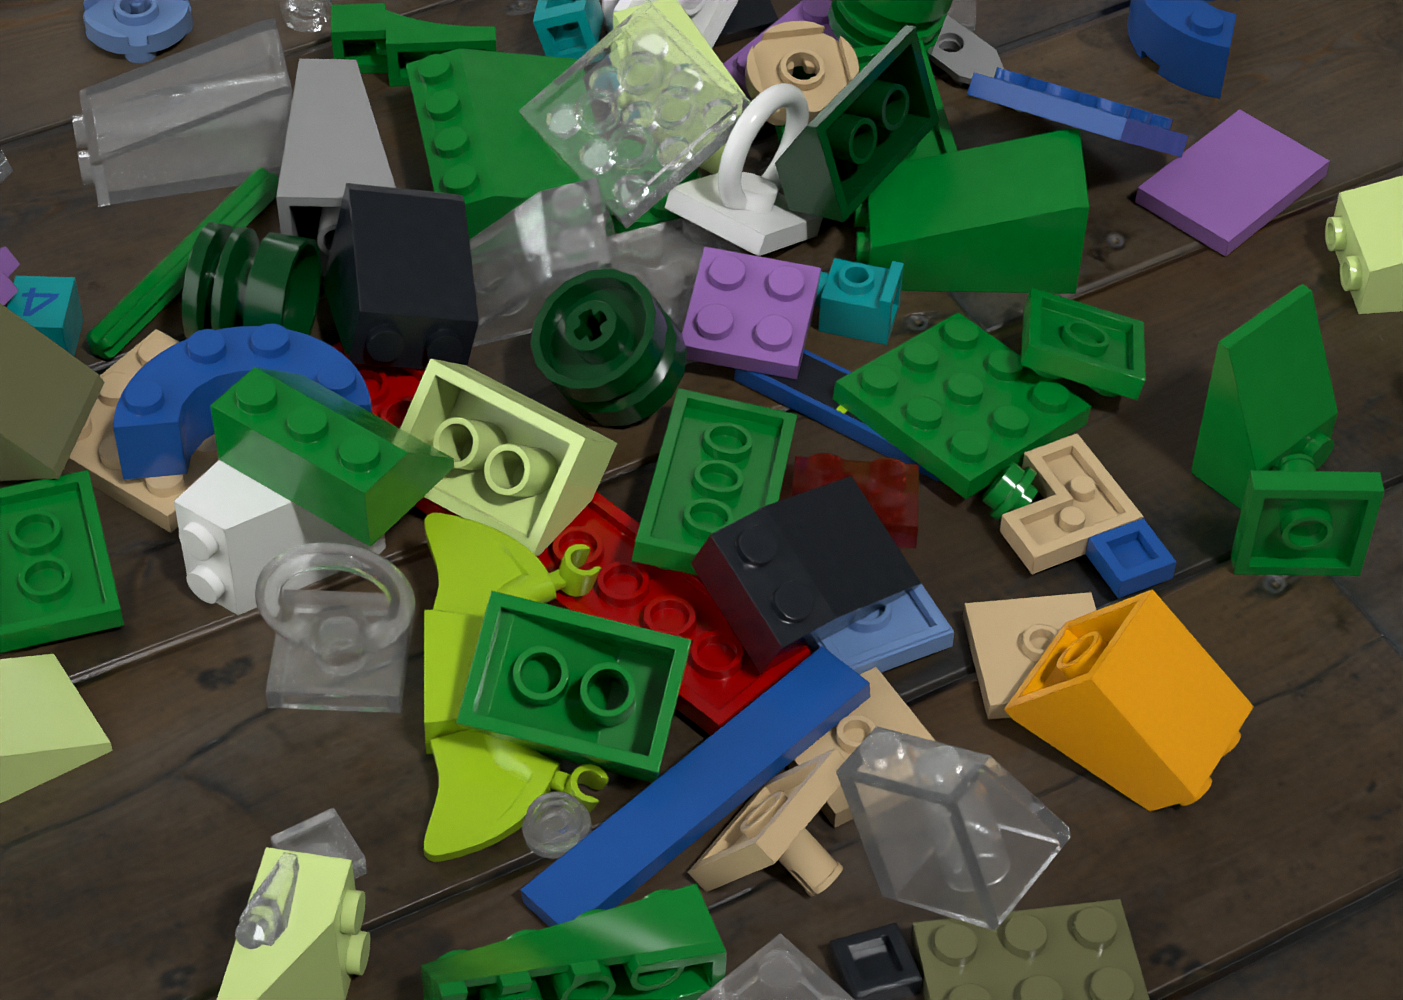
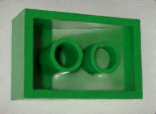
(1266, 397)
(575, 685)

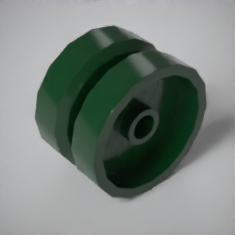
(609, 347)

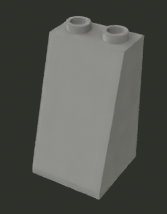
(326, 145)

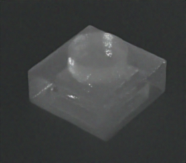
(323, 836)

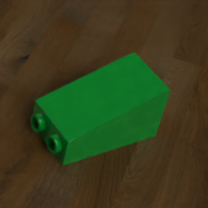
(982, 218)

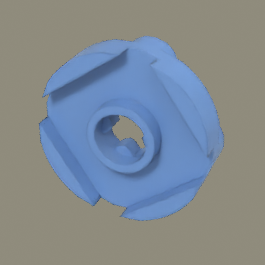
(137, 26)

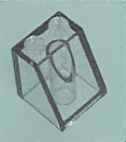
(947, 826)

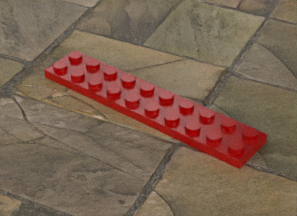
(718, 672)

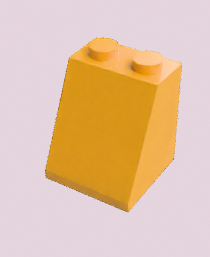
(1134, 702)

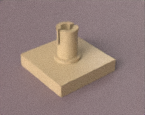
(774, 830)

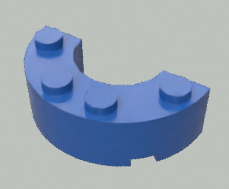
(1185, 40)
(168, 401)

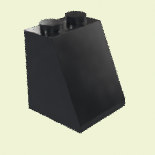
(402, 277)

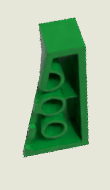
(629, 952)

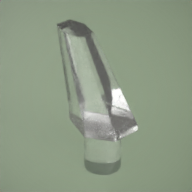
(270, 905)

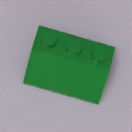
(324, 452)

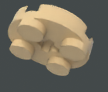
(800, 45)

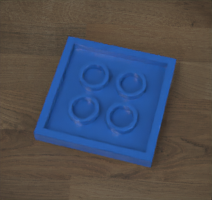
(1079, 110)

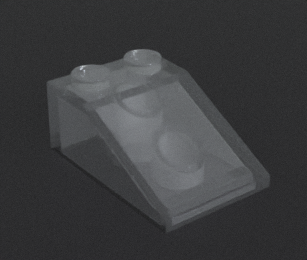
(535, 252)

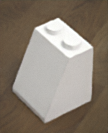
(236, 527)

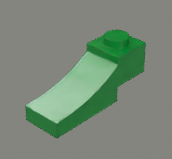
(389, 41)

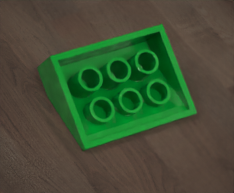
(476, 133)

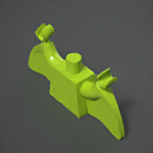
(483, 778)

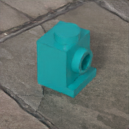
(568, 26)
(859, 300)

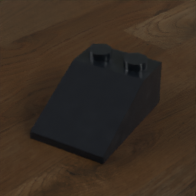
(802, 570)

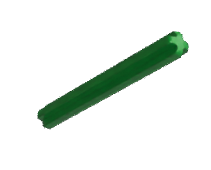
(168, 277)

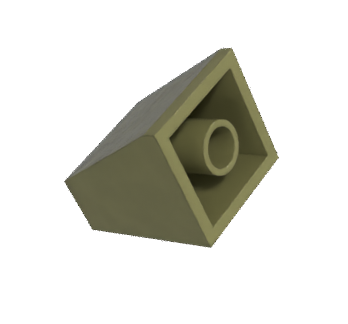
(42, 401)

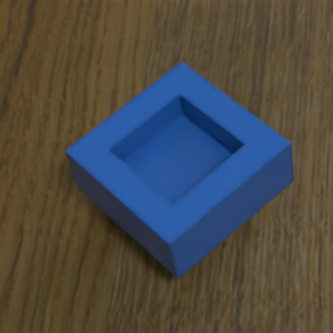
(1130, 558)

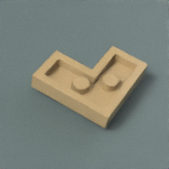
(1076, 505)

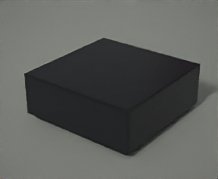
(875, 965)

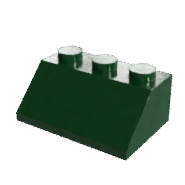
(861, 133)

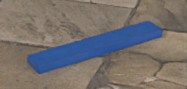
(698, 791)

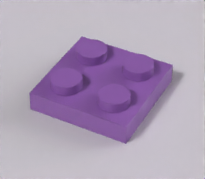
(750, 312)

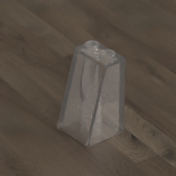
(188, 119)

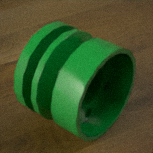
(878, 21)

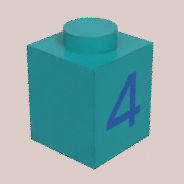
(50, 307)

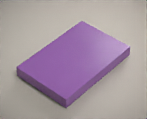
(1232, 182)

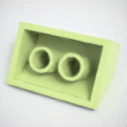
(512, 456)

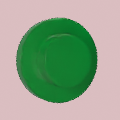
(1010, 490)

